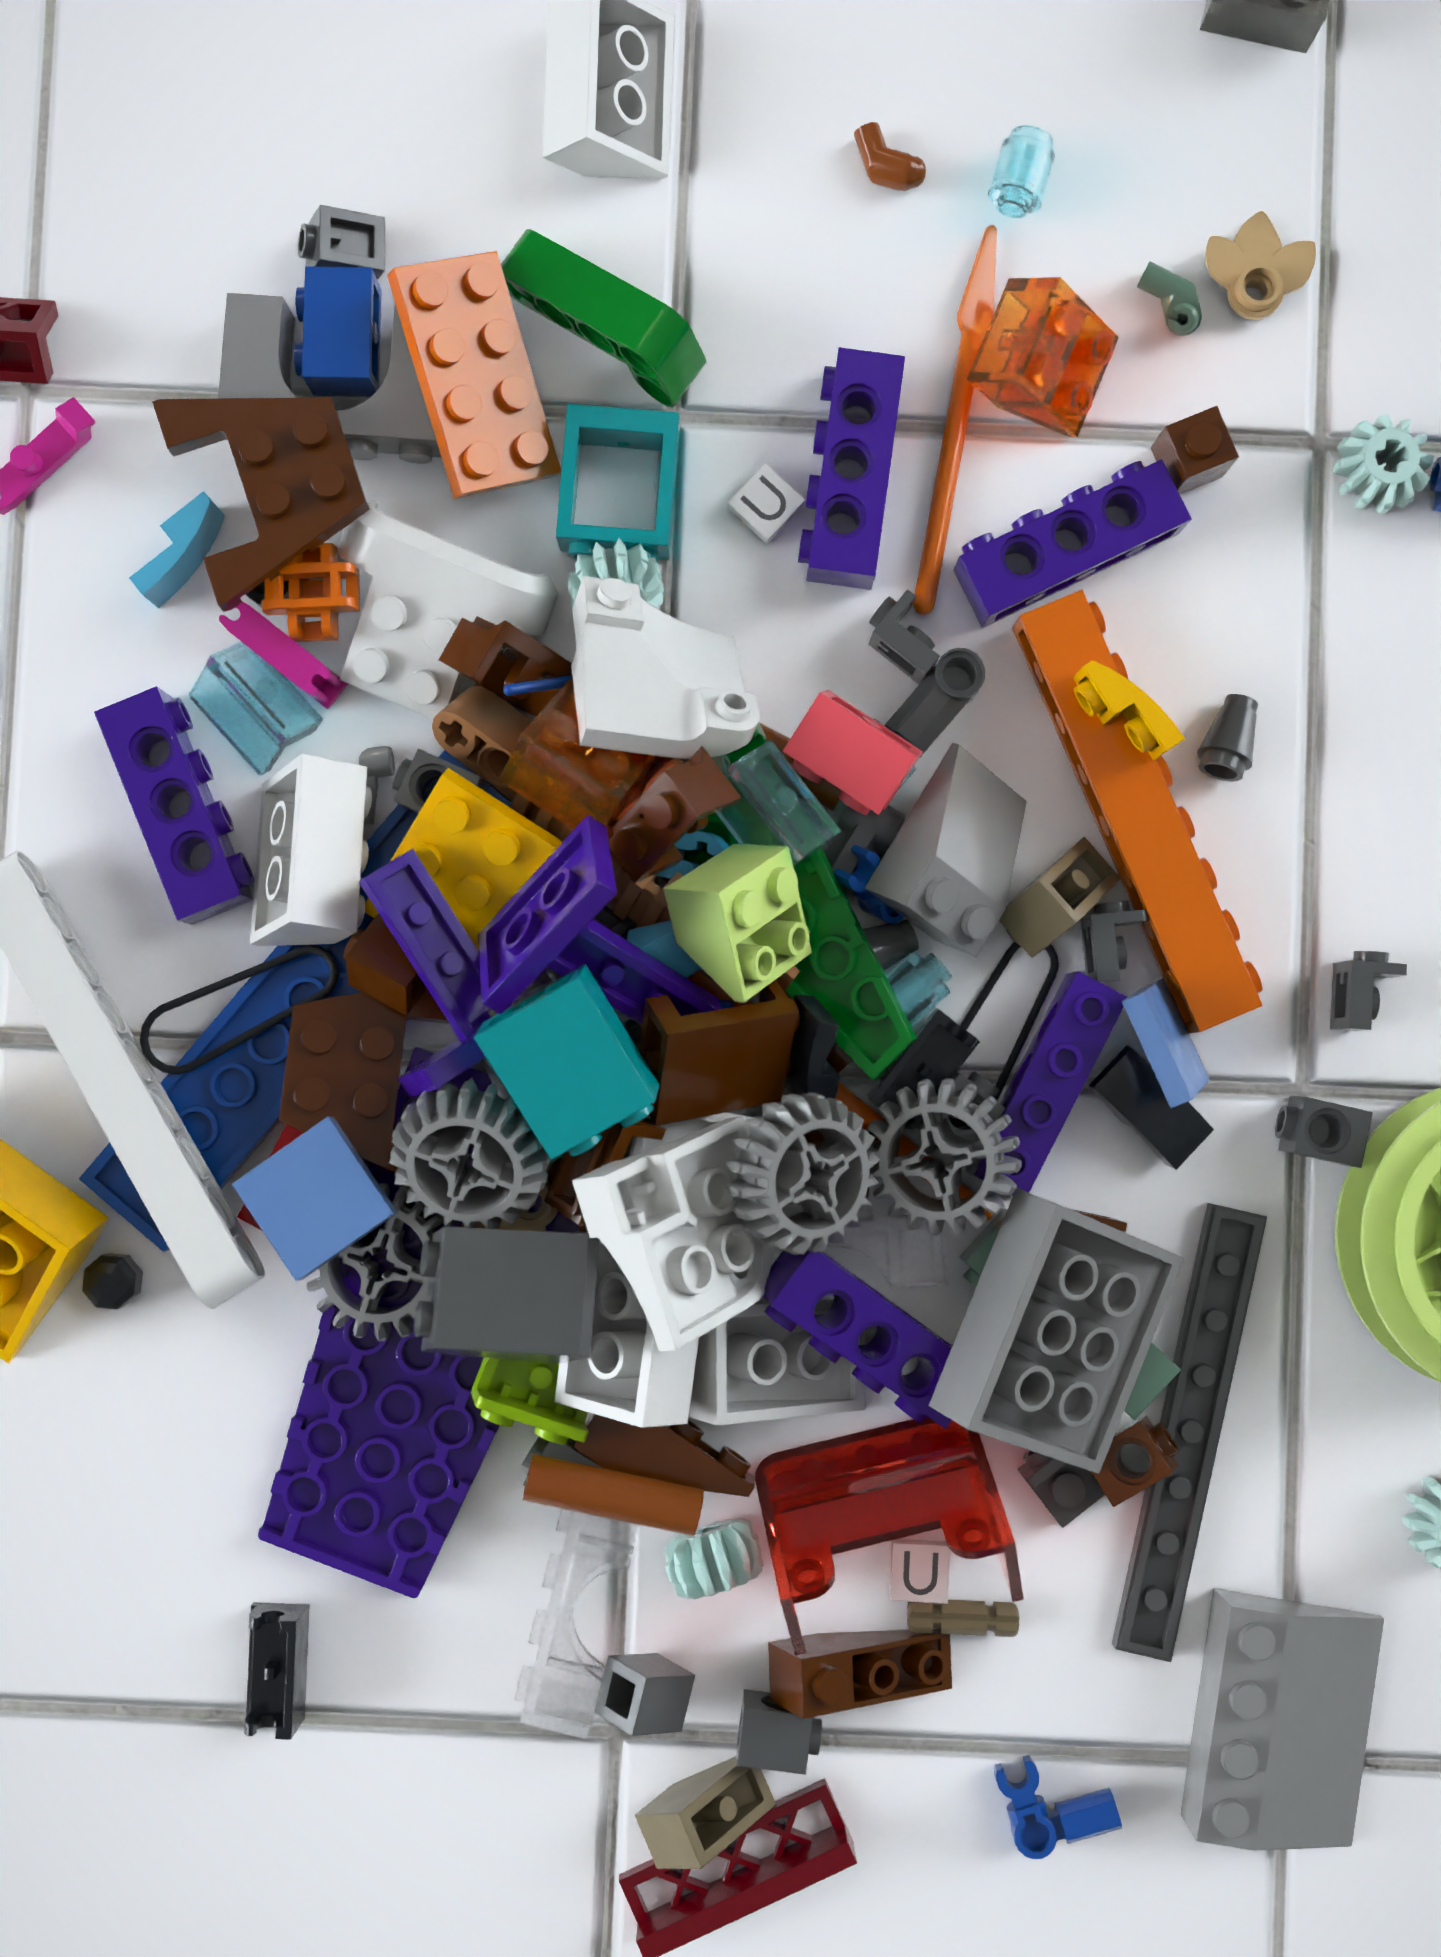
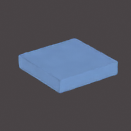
(1166, 1042)
(314, 1198)

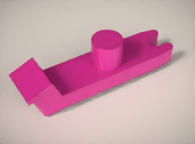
(45, 454)
(285, 655)

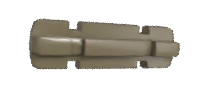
(964, 1618)

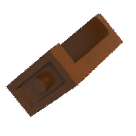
(718, 1056)

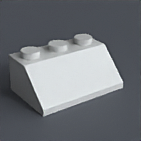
(608, 88)
(310, 853)
(626, 1370)

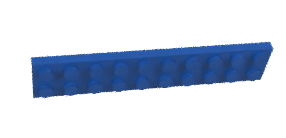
(238, 1095)

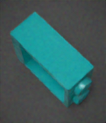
(622, 430)

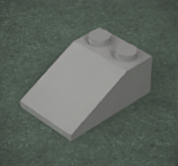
(954, 854)

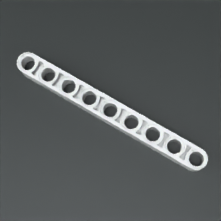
(122, 1088)

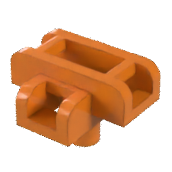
(314, 597)

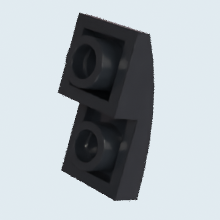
(810, 1050)
(1137, 1100)

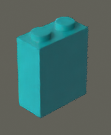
(569, 1064)

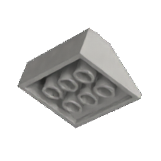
(1056, 1332)
(1280, 1723)

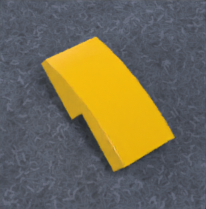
(1111, 694)

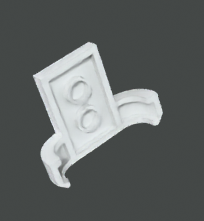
(417, 602)

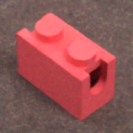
(851, 753)

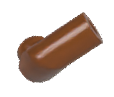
(885, 165)

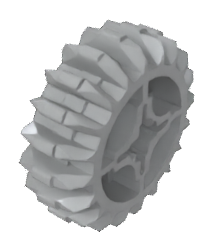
(433, 1159)
(784, 1169)
(945, 1182)
(366, 1309)

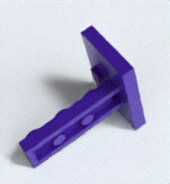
(554, 928)
(442, 958)

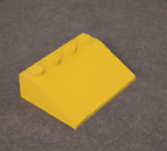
(42, 1245)

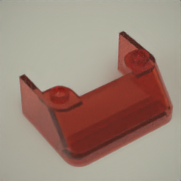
(877, 1491)

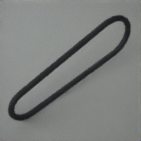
(1029, 1021)
(145, 1029)

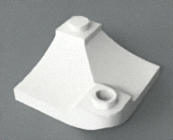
(654, 680)
(676, 1232)

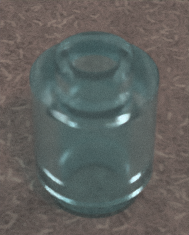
(1022, 171)
(919, 985)

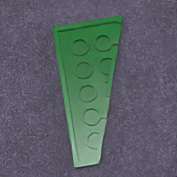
(842, 964)

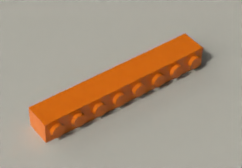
(1140, 822)

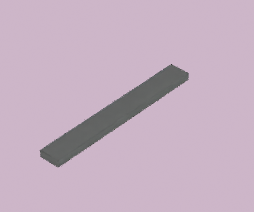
(1194, 1418)

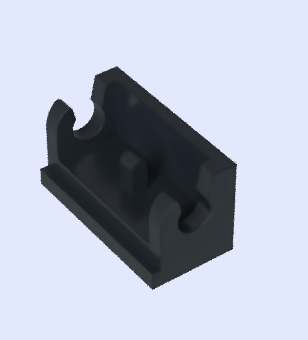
(934, 1055)
(277, 1668)

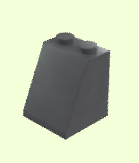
(508, 1294)

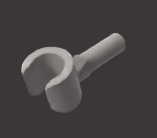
(379, 764)

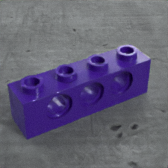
(874, 384)
(1142, 491)
(130, 733)
(1055, 1071)
(802, 1280)

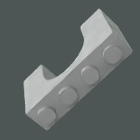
(259, 366)

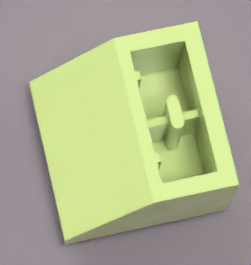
(741, 917)

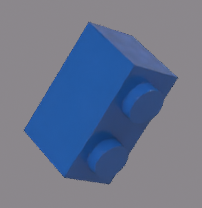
(339, 331)

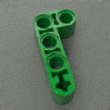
(606, 313)

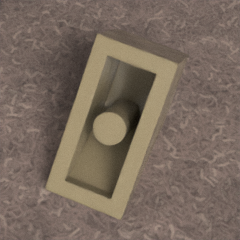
(1058, 897)
(703, 1814)

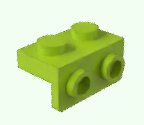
(526, 1394)

